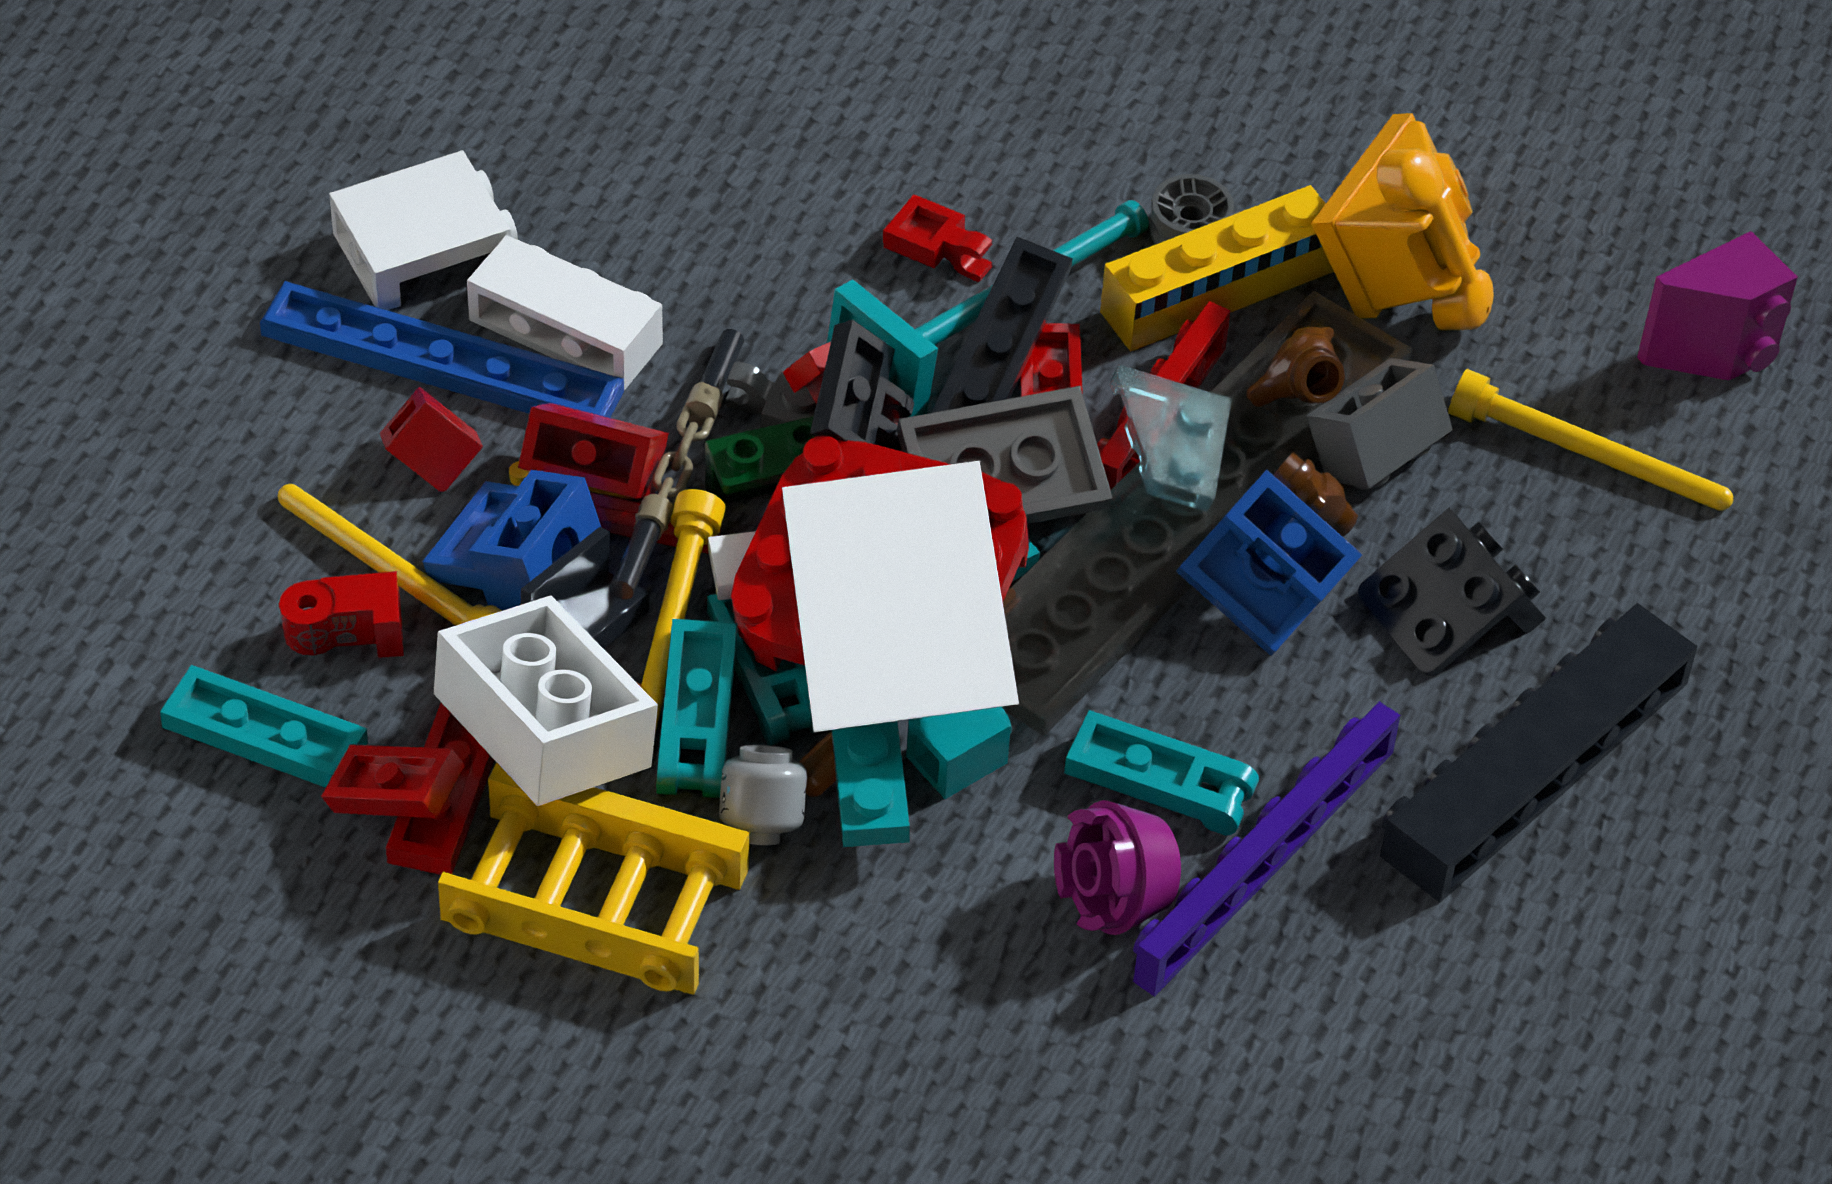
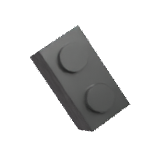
(1380, 423)

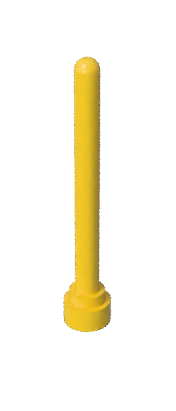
(1480, 400)
(695, 518)
(380, 557)

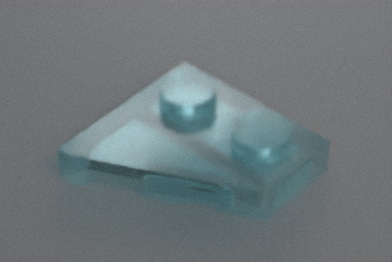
(1175, 434)

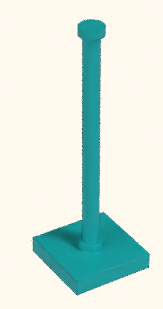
(916, 349)

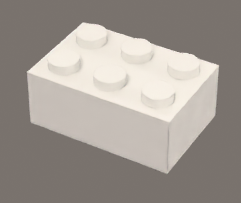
(545, 700)

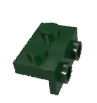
(753, 460)

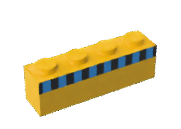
(1222, 263)

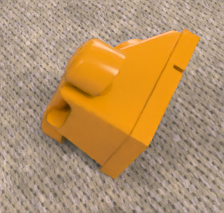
(1402, 231)

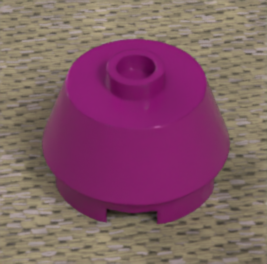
(1117, 866)

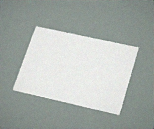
(898, 596)

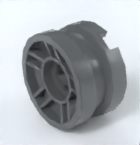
(1187, 204)

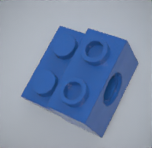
(513, 535)
(1269, 562)

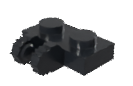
(857, 390)

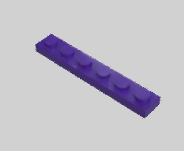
(1250, 862)

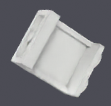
(417, 223)

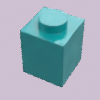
(959, 747)

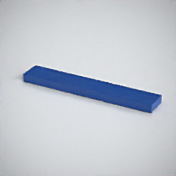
(434, 353)

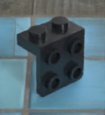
(1447, 592)

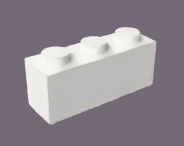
(564, 310)

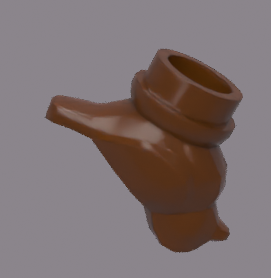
(1301, 369)
(1319, 492)

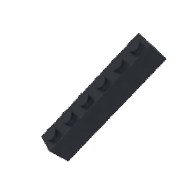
(1536, 751)

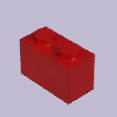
(587, 445)

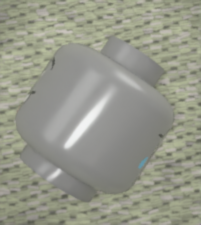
(763, 793)

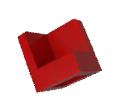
(431, 440)

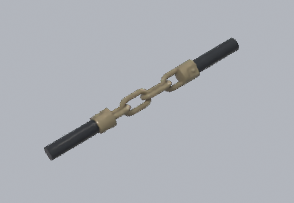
(656, 510)

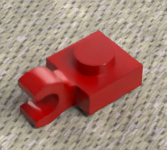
(935, 232)

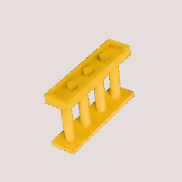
(617, 824)

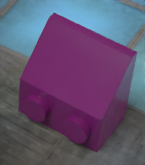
(1719, 311)

